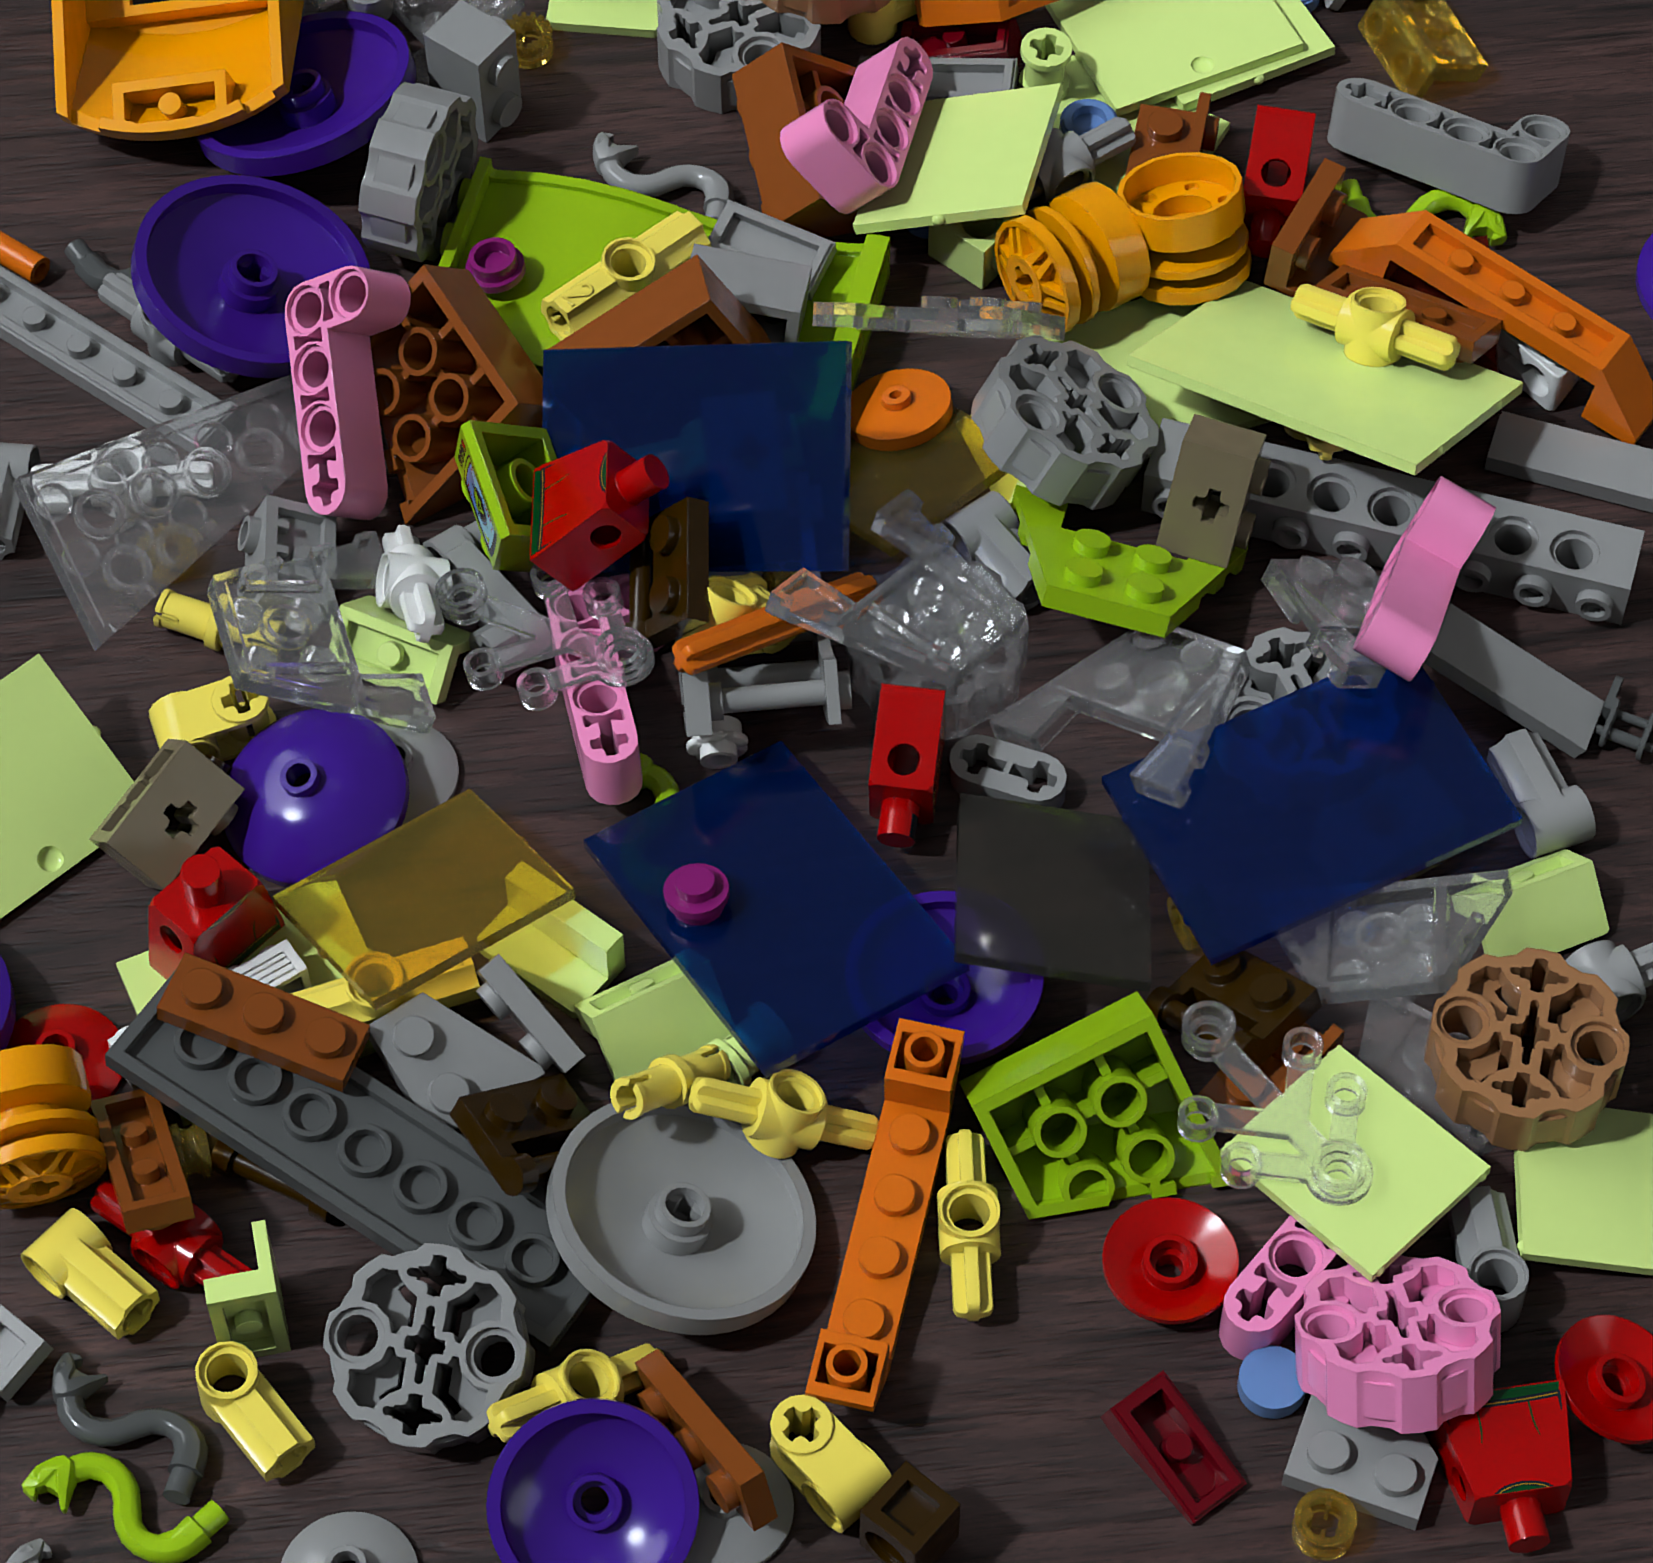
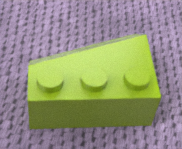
(1092, 1115)

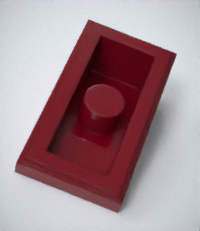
(967, 40)
(1173, 1447)

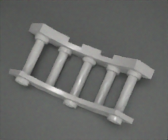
(766, 686)

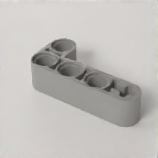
(1448, 149)

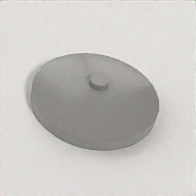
(679, 1219)

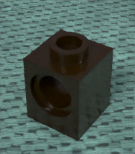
(909, 1519)

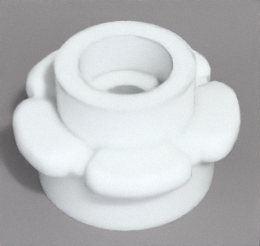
(722, 747)

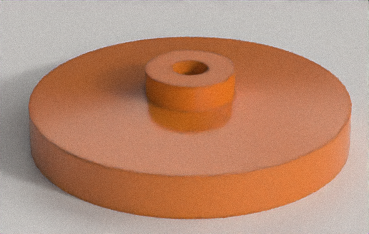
(900, 409)

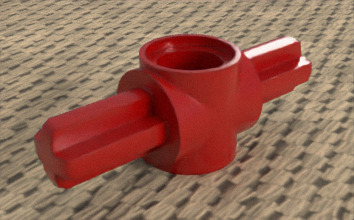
(177, 1254)

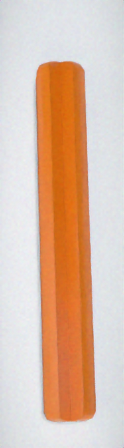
(751, 632)

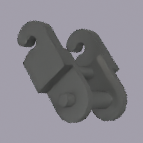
(1611, 712)

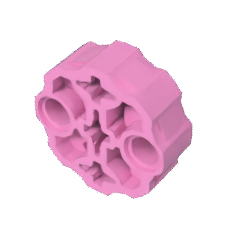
(1398, 1347)

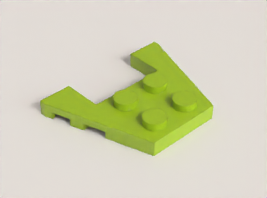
(1111, 580)

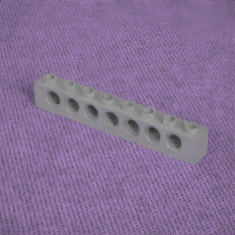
(1371, 498)

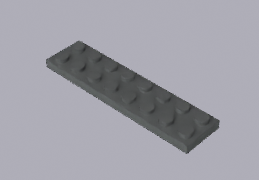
(360, 1159)

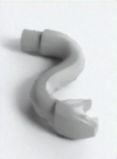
(612, 159)

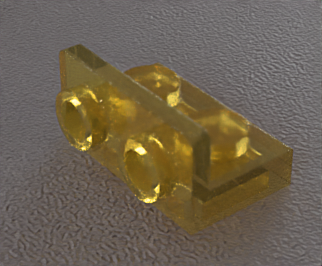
(1420, 44)

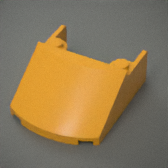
(170, 64)

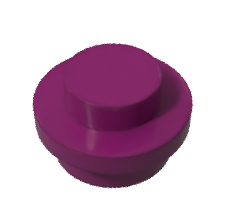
(496, 265)
(696, 893)

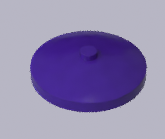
(337, 93)
(221, 264)

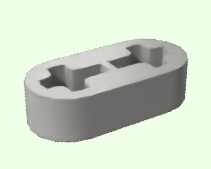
(1007, 771)

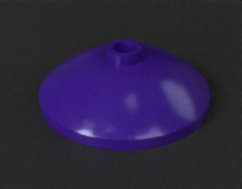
(350, 799)
(988, 1004)
(584, 1444)

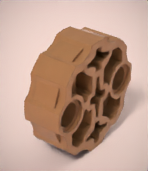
(1484, 1077)

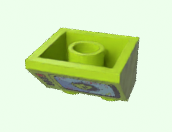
(498, 483)

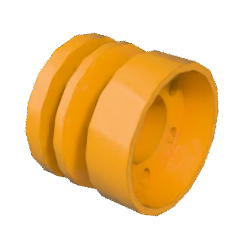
(1192, 226)
(1074, 254)
(45, 1133)

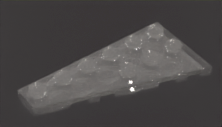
(157, 500)

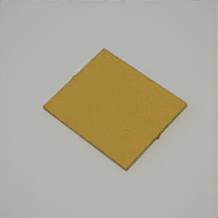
(423, 898)

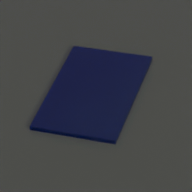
(735, 426)
(1315, 808)
(813, 915)

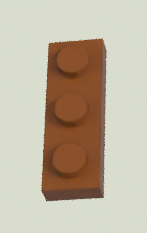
(1472, 329)
(263, 1022)
(142, 1161)
(730, 1470)

